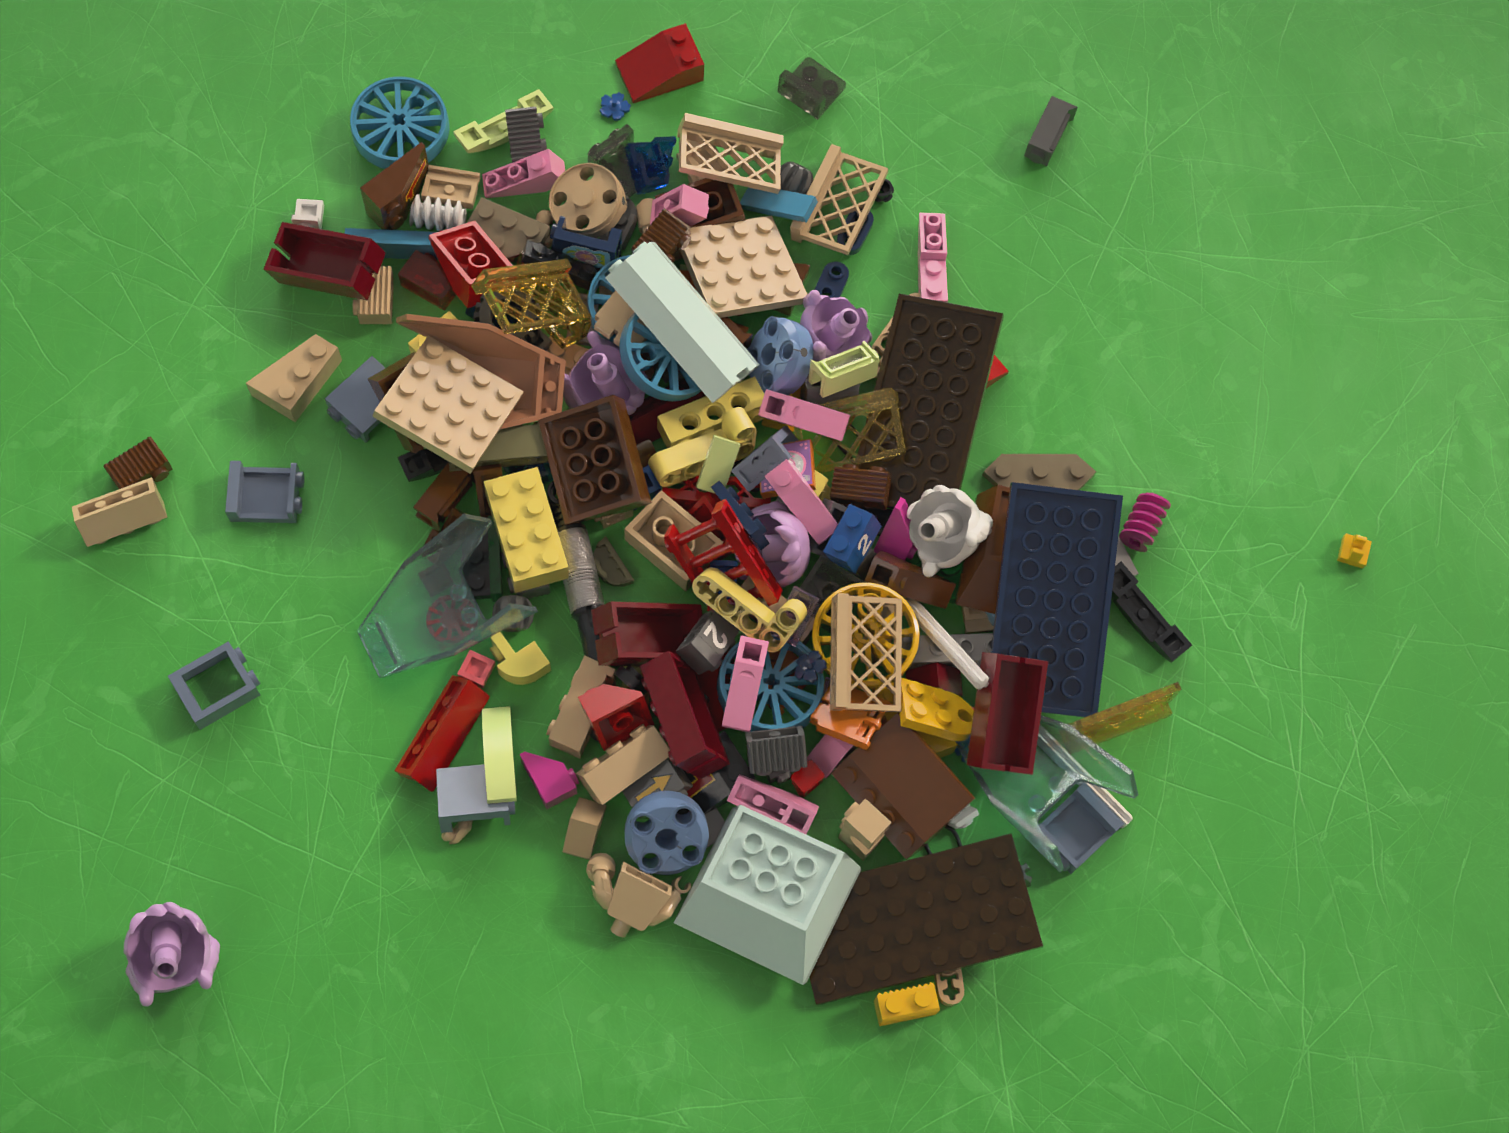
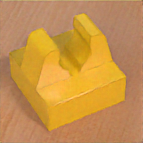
(1354, 550)

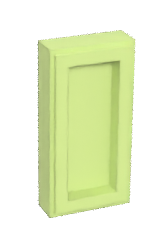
(718, 463)

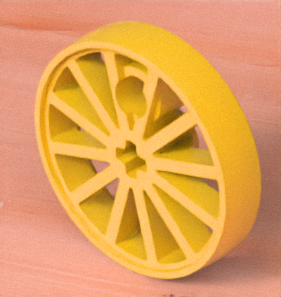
(869, 590)

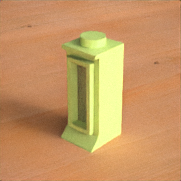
(844, 369)

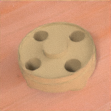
(588, 199)

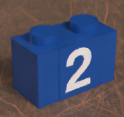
(852, 538)

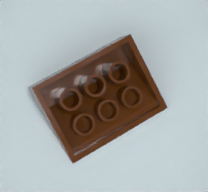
(594, 460)
(904, 784)

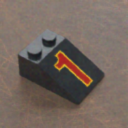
(715, 788)

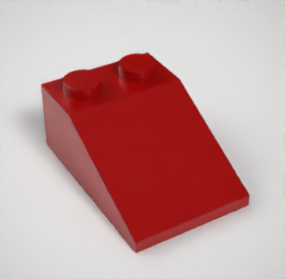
(661, 64)
(464, 255)

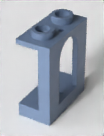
(764, 459)

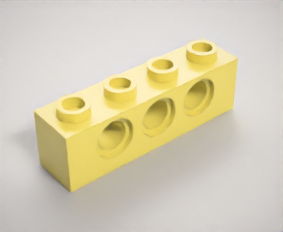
(672, 423)

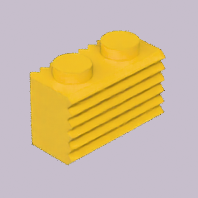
(906, 1004)

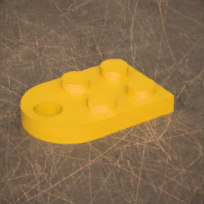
(935, 711)

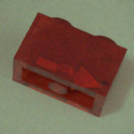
(427, 279)

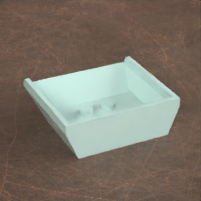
(769, 893)

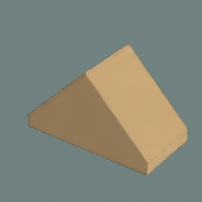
(584, 828)

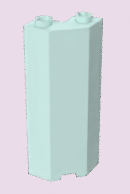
(681, 320)

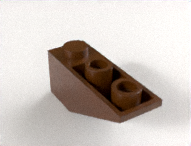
(909, 580)

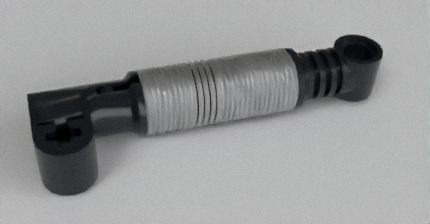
(583, 585)

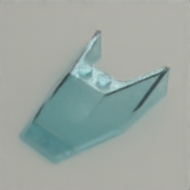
(429, 606)
(1060, 762)

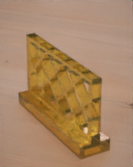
(525, 279)
(856, 406)
(1128, 715)

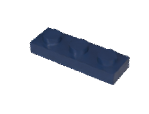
(754, 528)

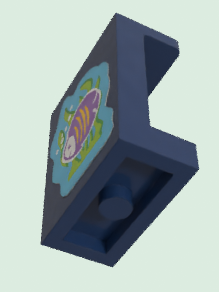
(586, 248)

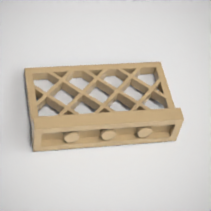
(732, 139)
(821, 188)
(841, 653)

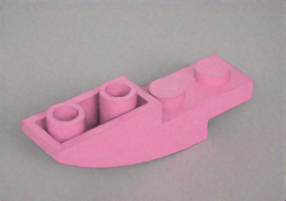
(932, 257)

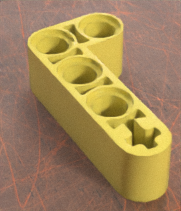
(687, 458)
(747, 604)

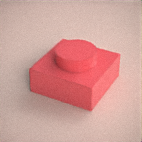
(476, 668)

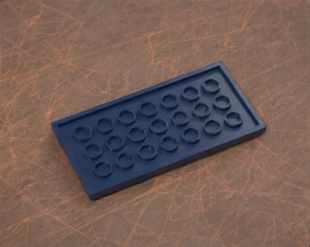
(1058, 589)

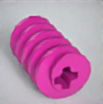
(1143, 521)

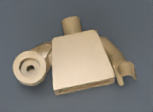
(637, 896)

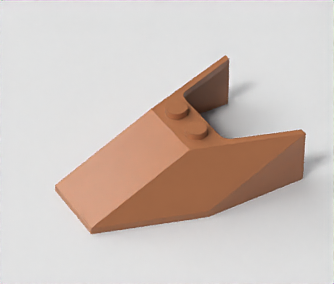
(507, 356)

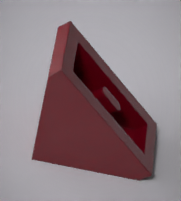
(937, 676)

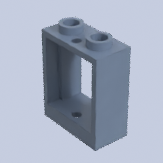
(226, 705)

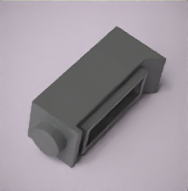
(1049, 130)

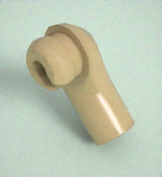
(459, 832)

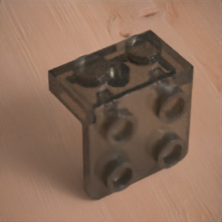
(811, 87)
(613, 156)

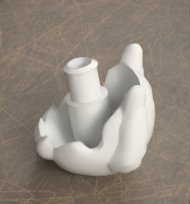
(946, 528)

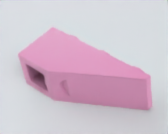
(524, 176)
(803, 415)
(745, 684)

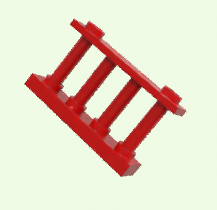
(736, 542)

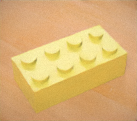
(526, 530)

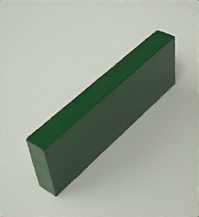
(495, 566)

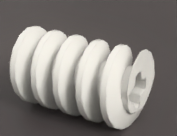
(436, 214)

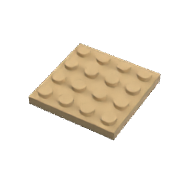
(742, 267)
(448, 404)

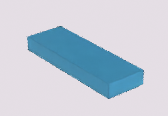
(784, 204)

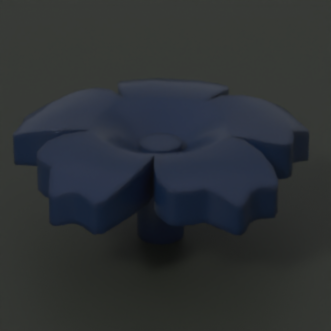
(809, 666)

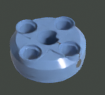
(783, 354)
(666, 833)

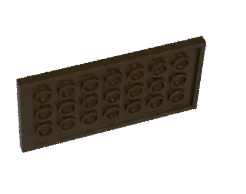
(940, 367)
(927, 920)

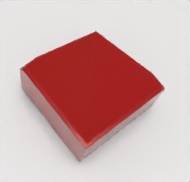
(807, 779)

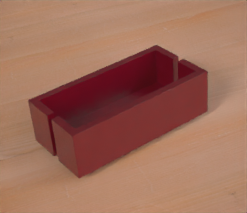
(325, 261)
(640, 630)
(1007, 714)
(683, 715)

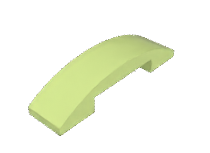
(494, 131)
(498, 755)

